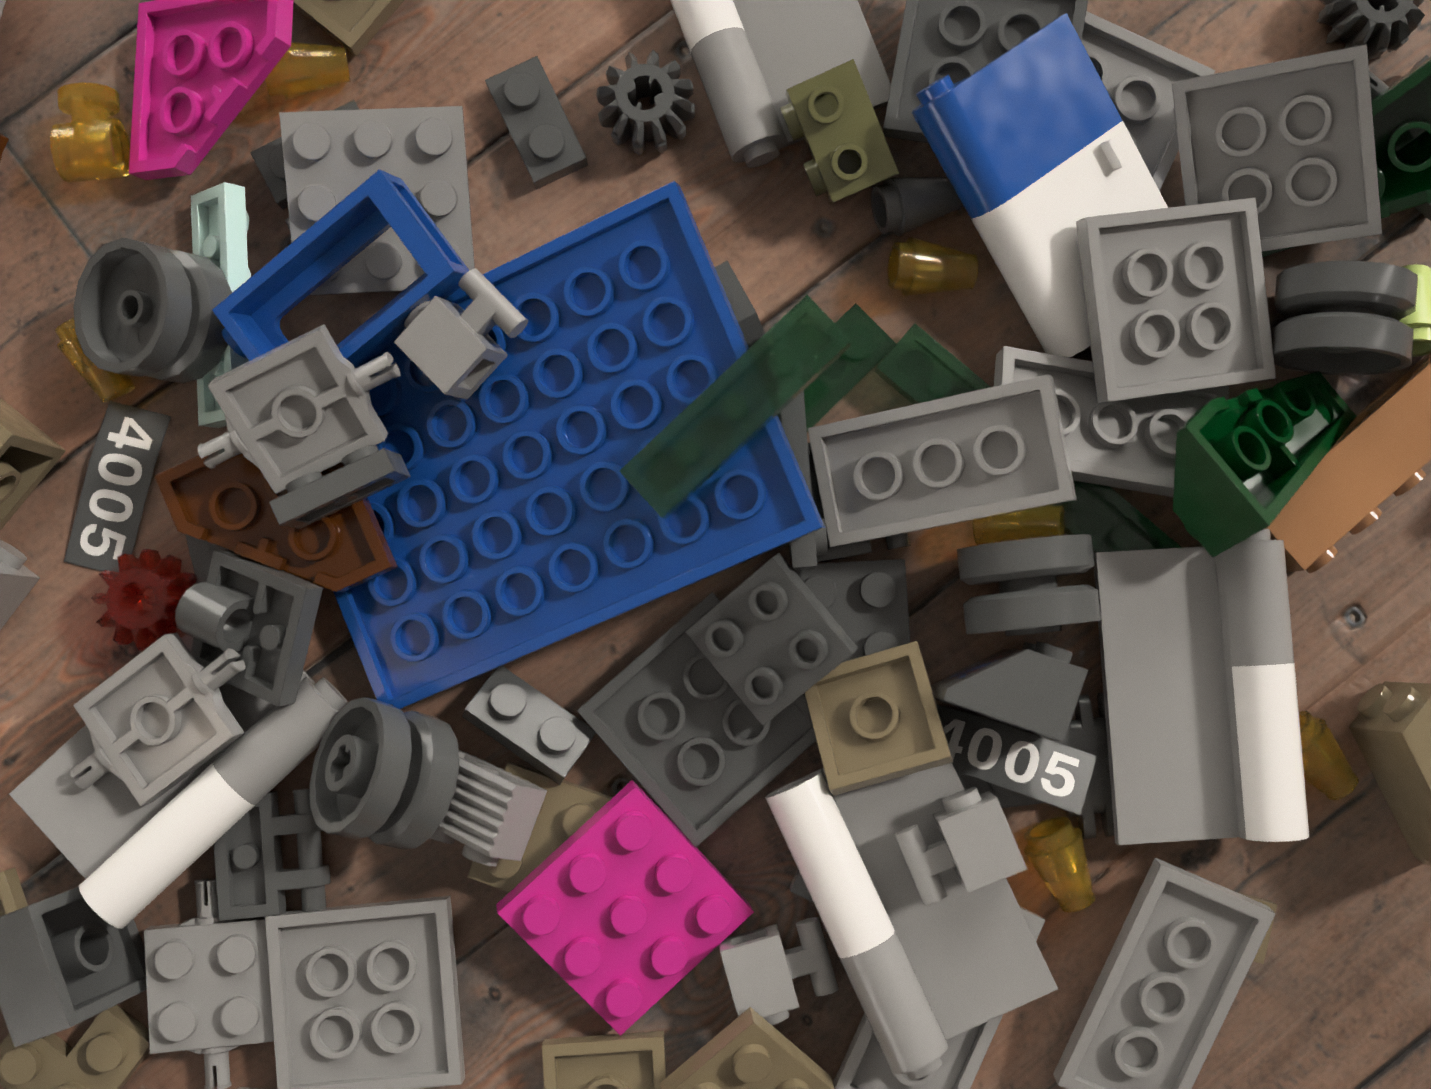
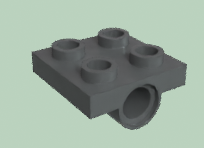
(257, 614)
(771, 639)

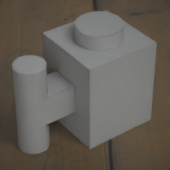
(454, 342)
(973, 842)
(763, 971)

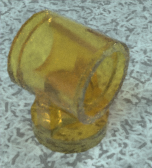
(92, 143)

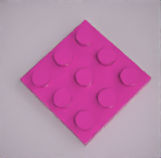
(624, 908)

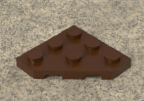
(234, 512)

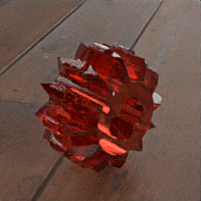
(128, 589)

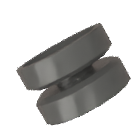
(150, 311)
(1344, 318)
(1028, 585)
(384, 774)

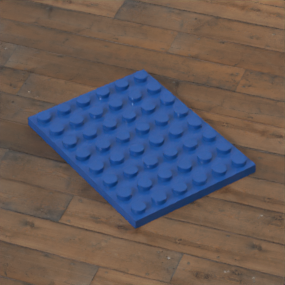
(518, 494)

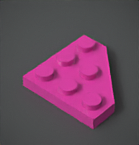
(196, 74)

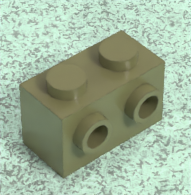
(839, 132)

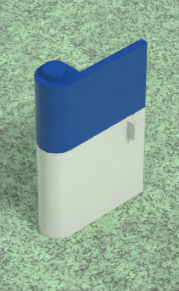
(1029, 156)

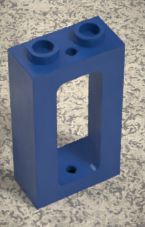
(380, 202)

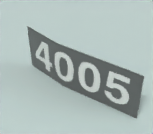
(116, 486)
(1017, 759)

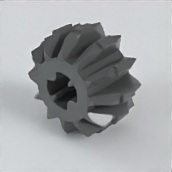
(1378, 23)
(641, 81)

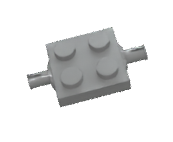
(298, 408)
(158, 719)
(208, 985)

